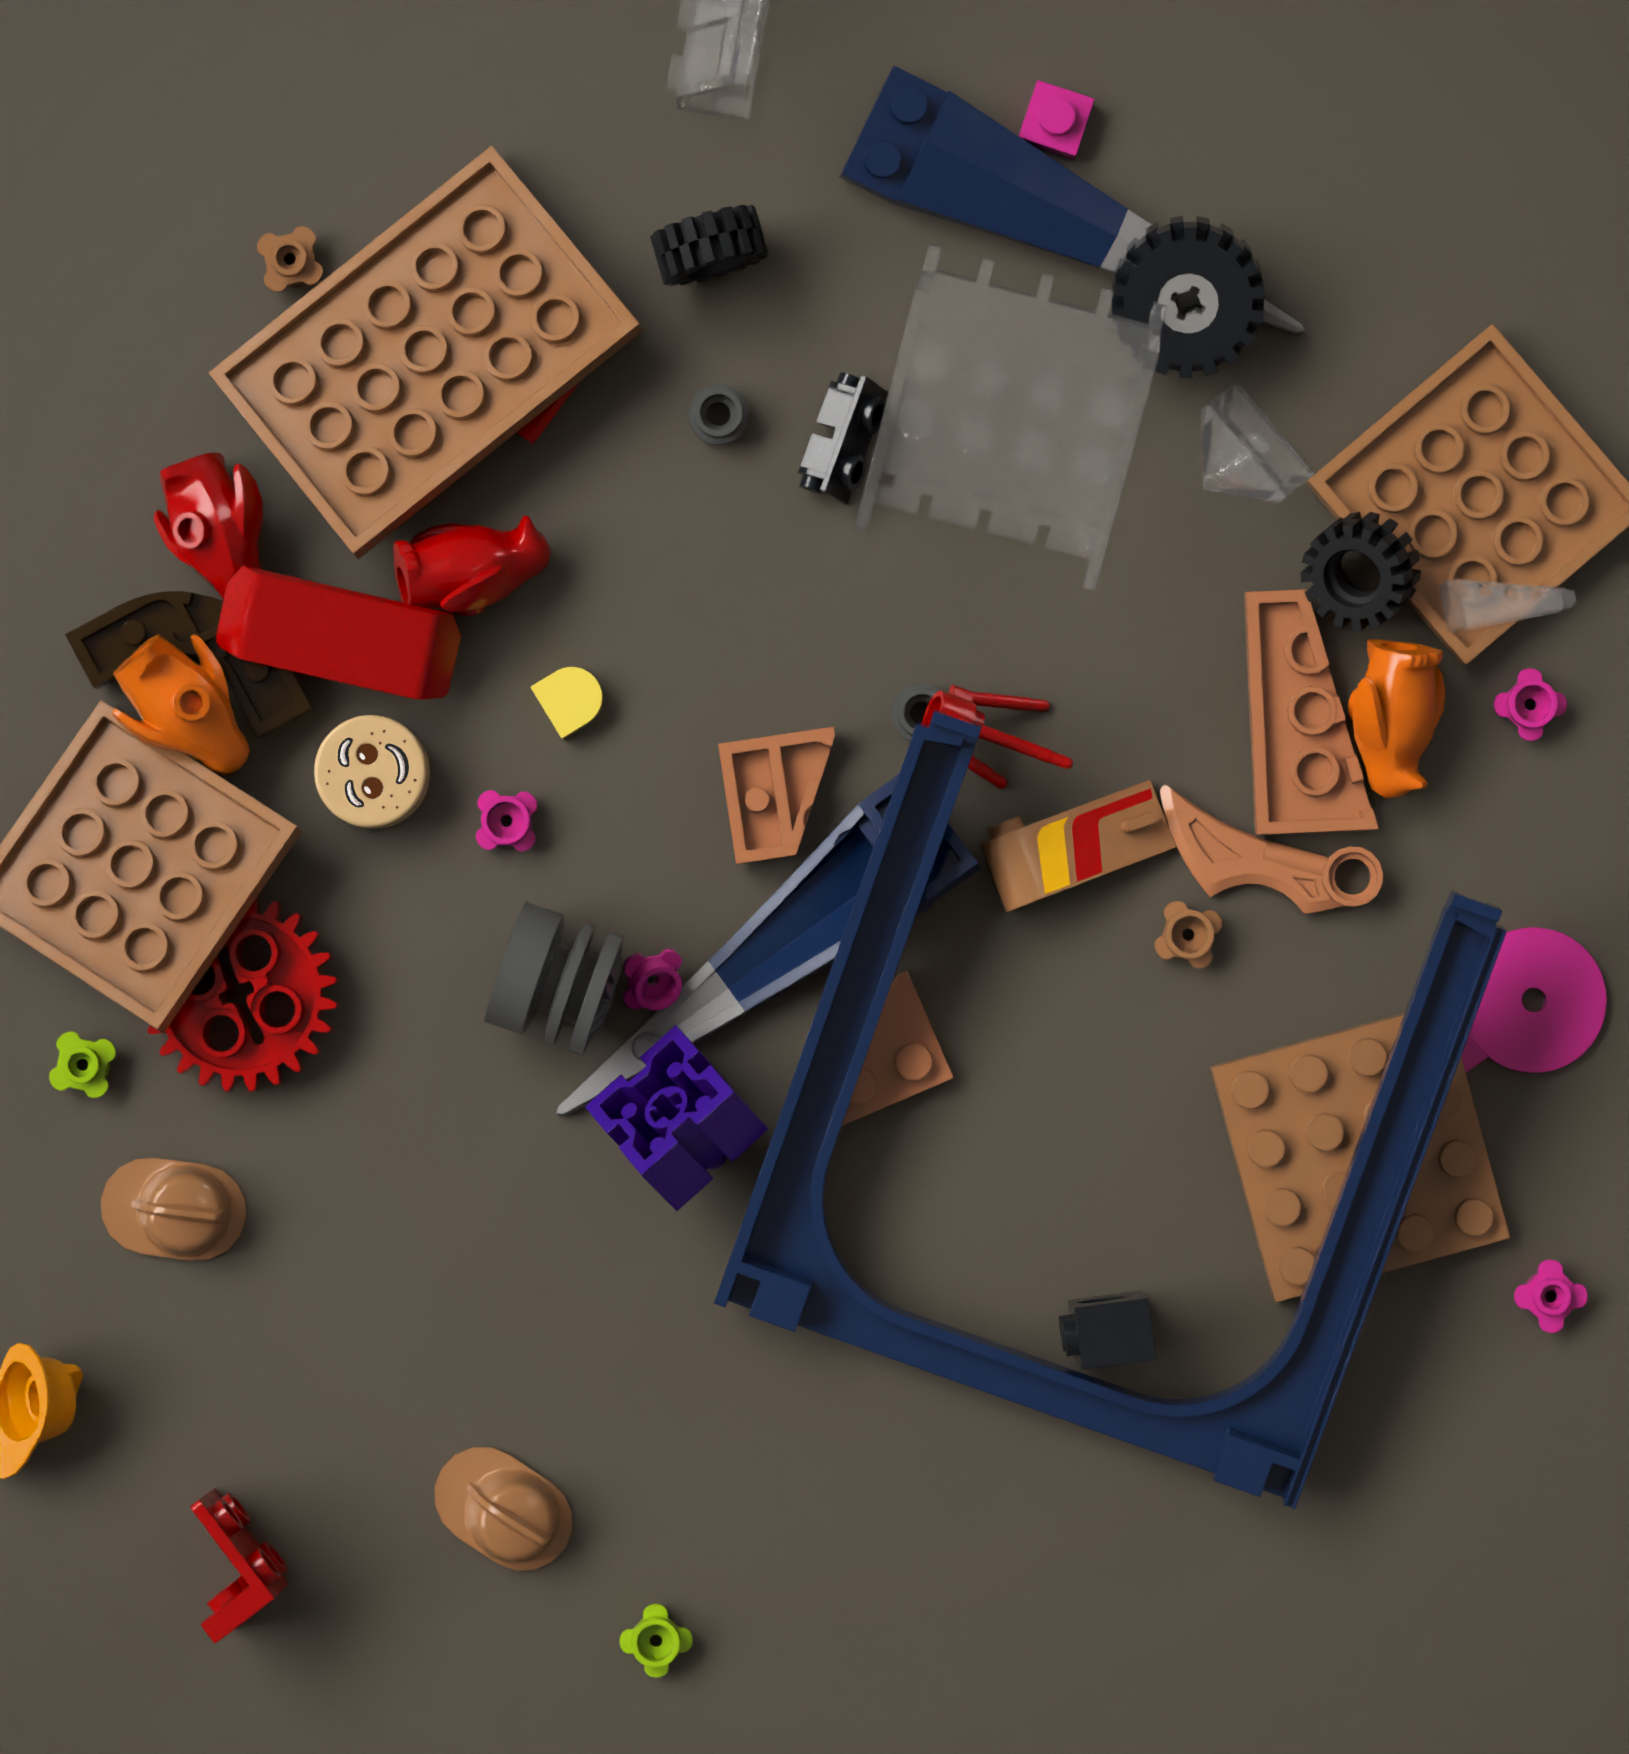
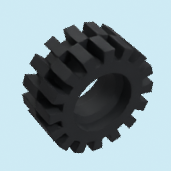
(709, 245)
(1335, 589)

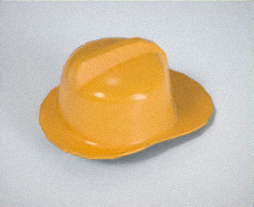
(34, 1403)

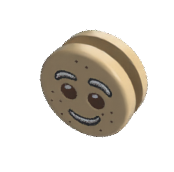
(372, 772)

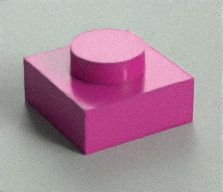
(1056, 119)

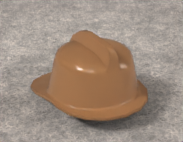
(173, 1209)
(503, 1508)

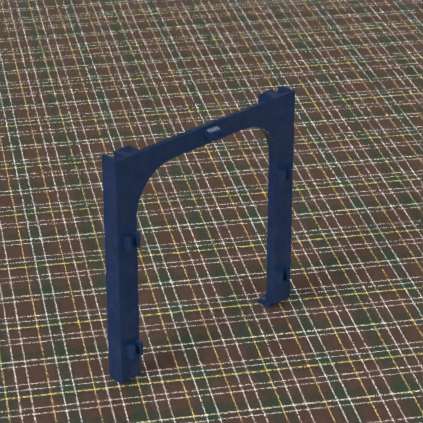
(1248, 1435)

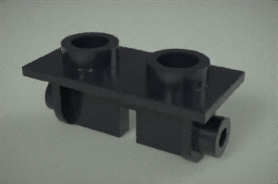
(839, 464)

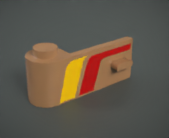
(1075, 845)

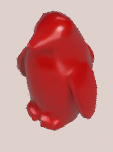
(211, 517)
(467, 565)

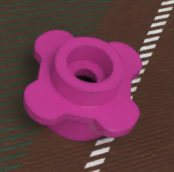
(1547, 701)
(494, 808)
(660, 992)
(1532, 1296)

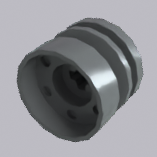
(554, 978)

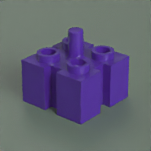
(676, 1118)

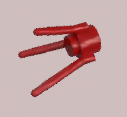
(962, 705)

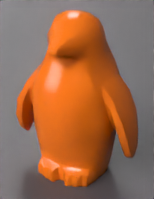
(182, 704)
(1397, 713)

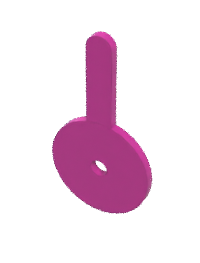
(1564, 1024)

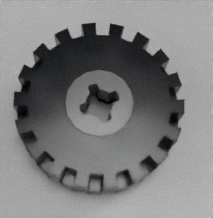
(1204, 269)

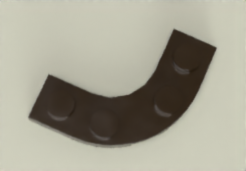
(266, 693)

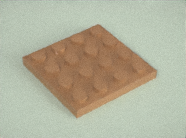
(1482, 481)
(135, 867)
(1294, 1133)

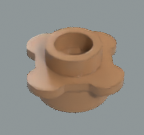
(302, 271)
(1173, 944)

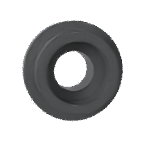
(718, 395)
(905, 701)

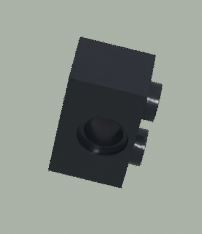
(1108, 1330)

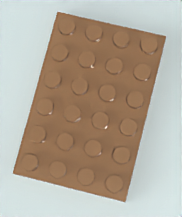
(425, 352)

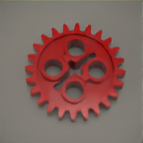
(290, 970)

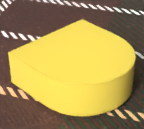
(569, 699)

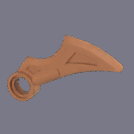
(1230, 857)

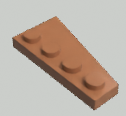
(1298, 731)

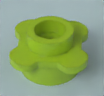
(98, 1056)
(656, 1658)

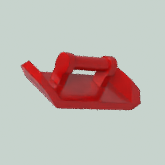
(338, 634)

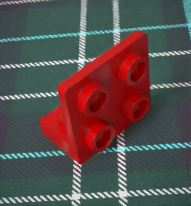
(258, 1564)

